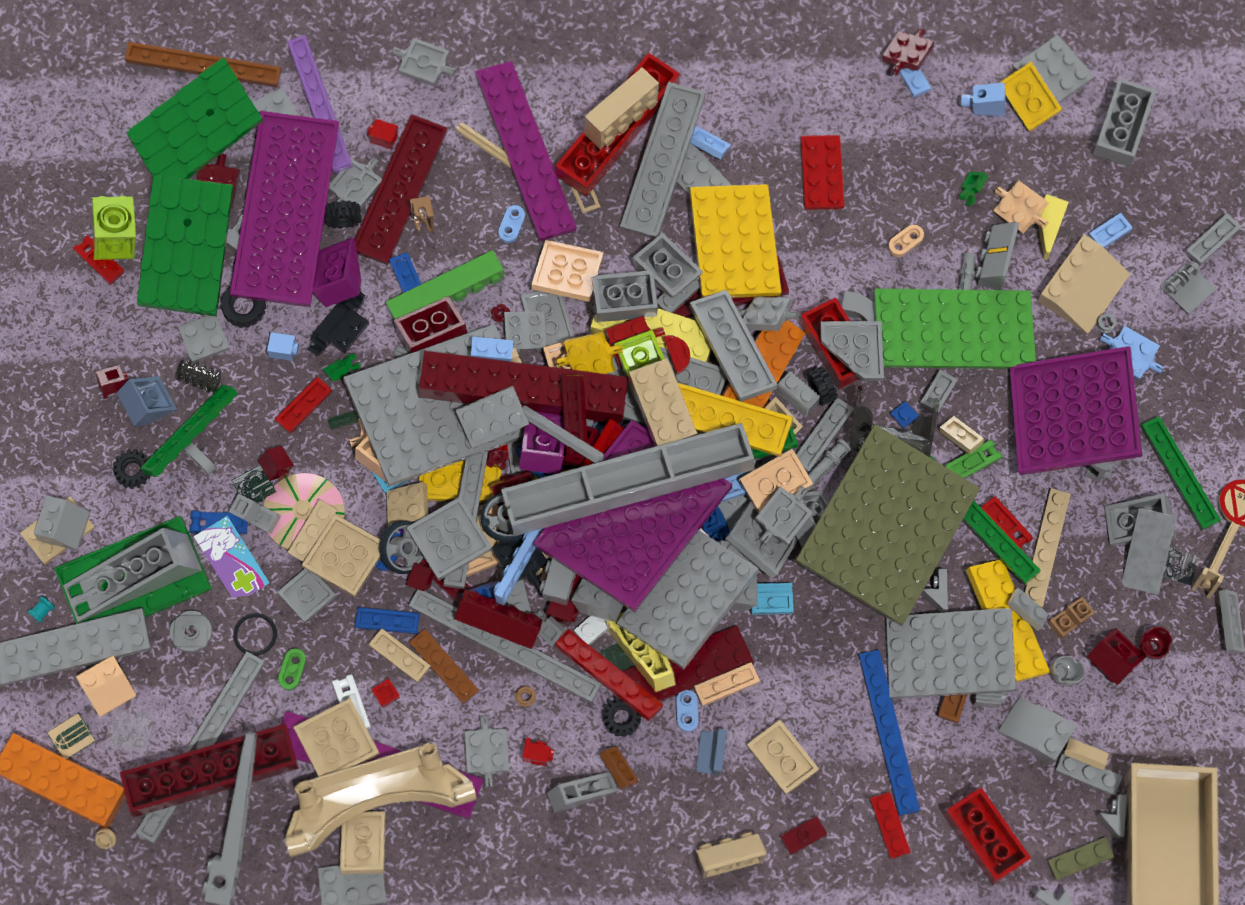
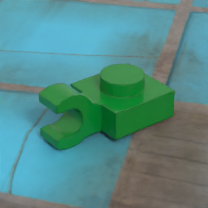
(973, 184)
(339, 368)

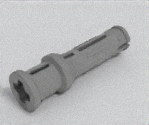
(831, 459)

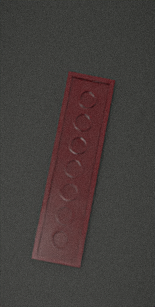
(400, 183)

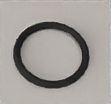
(255, 653)

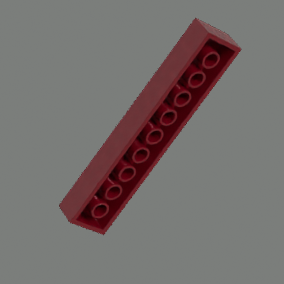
(538, 387)

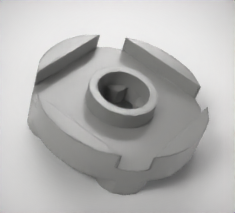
(183, 623)

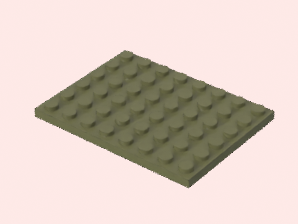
(887, 525)

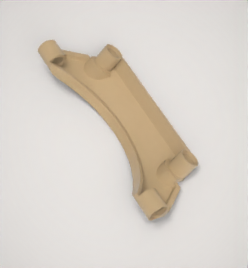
(392, 779)

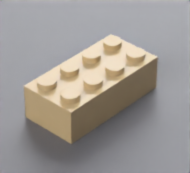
(621, 108)
(661, 403)

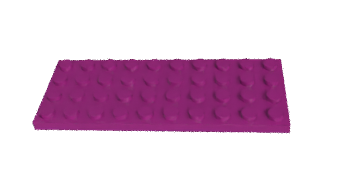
(285, 209)

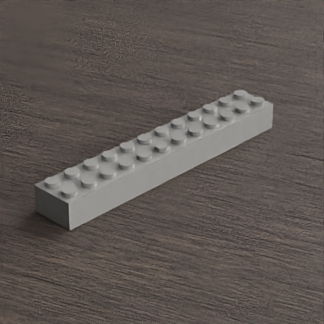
(628, 479)

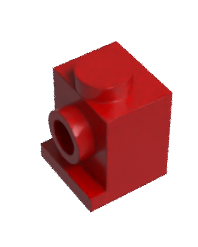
(537, 753)

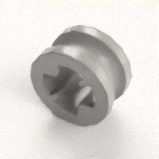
(1112, 321)

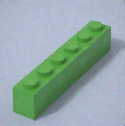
(455, 284)

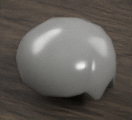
(1070, 665)

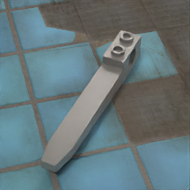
(230, 862)

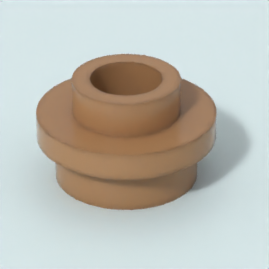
(522, 690)

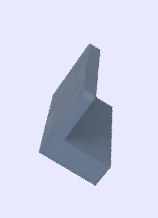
(711, 752)

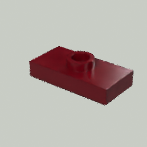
(803, 835)

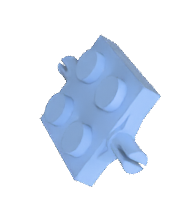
(1142, 350)

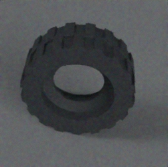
(241, 320)

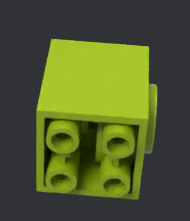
(113, 227)

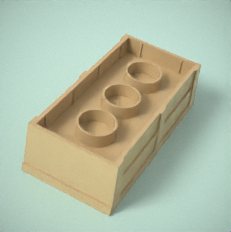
(1171, 835)

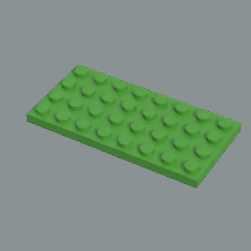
(955, 328)

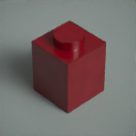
(276, 463)

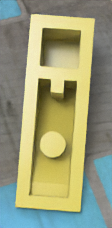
(1053, 214)

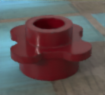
(493, 454)

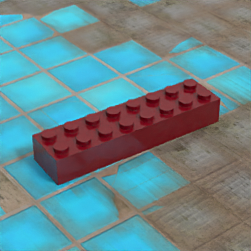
(205, 771)

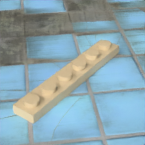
(1048, 544)

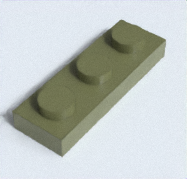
(1080, 859)

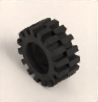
(343, 214)
(822, 384)
(122, 462)
(615, 728)

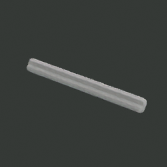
(563, 435)

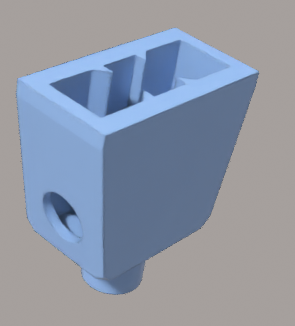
(986, 99)

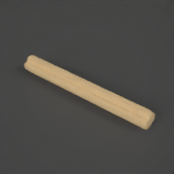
(483, 143)

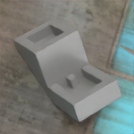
(254, 513)

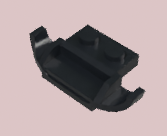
(340, 327)

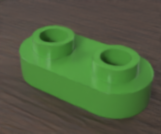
(292, 670)

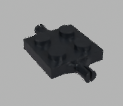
(504, 555)

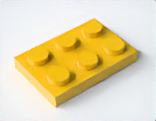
(1031, 97)

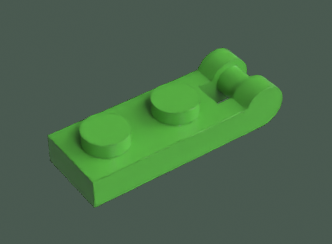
(976, 461)

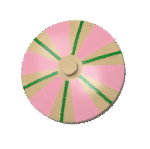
(295, 501)

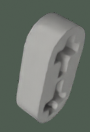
(199, 459)

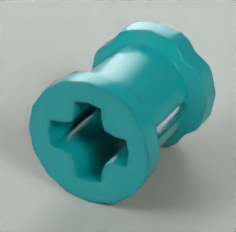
(41, 609)

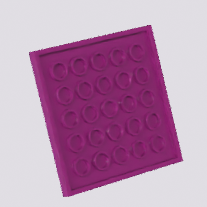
(1075, 411)

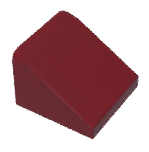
(420, 577)

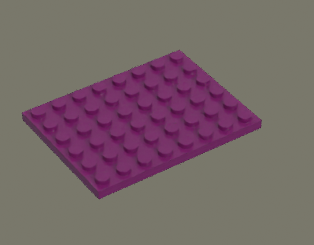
(637, 543)

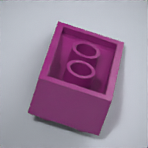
(337, 273)
(540, 450)

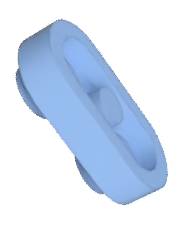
(511, 223)
(687, 710)

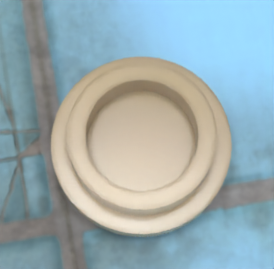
(105, 838)

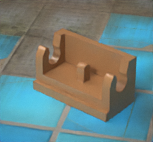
(422, 212)

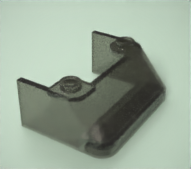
(920, 437)

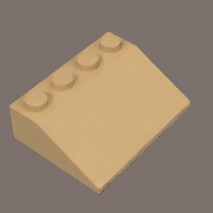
(1084, 284)

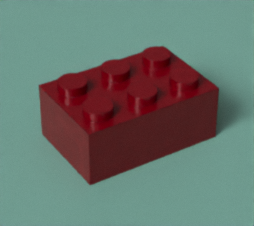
(430, 325)

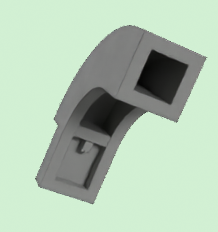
(858, 306)

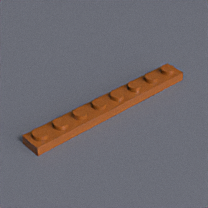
(197, 63)

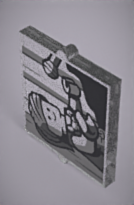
(1181, 566)

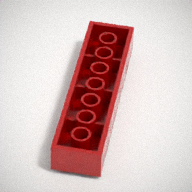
(585, 163)

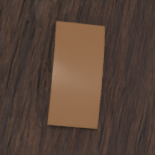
(1071, 617)

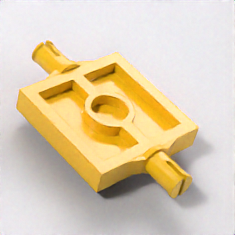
(590, 354)

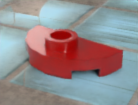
(679, 352)

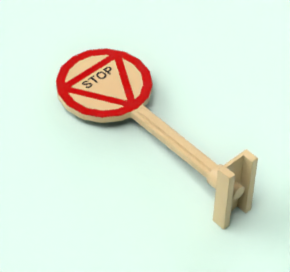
(1233, 509)

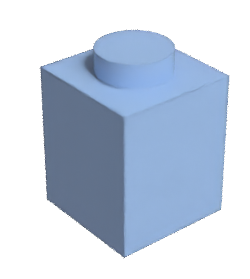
(282, 346)

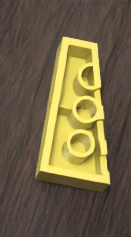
(649, 662)

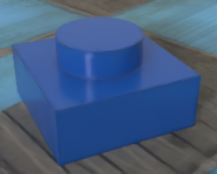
(904, 415)

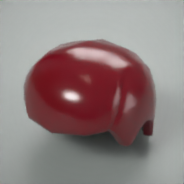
(1160, 637)

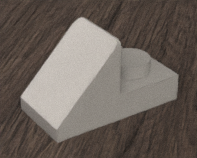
(938, 597)
(1115, 823)
(1047, 898)

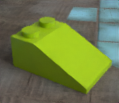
(639, 352)

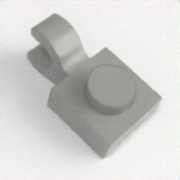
(550, 629)

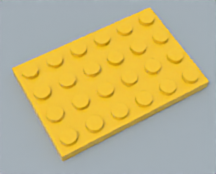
(735, 240)

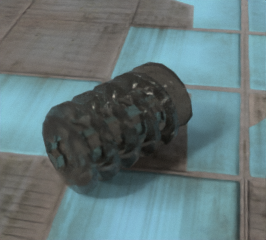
(198, 376)

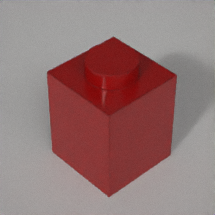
(383, 133)

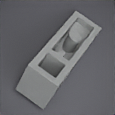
(581, 791)

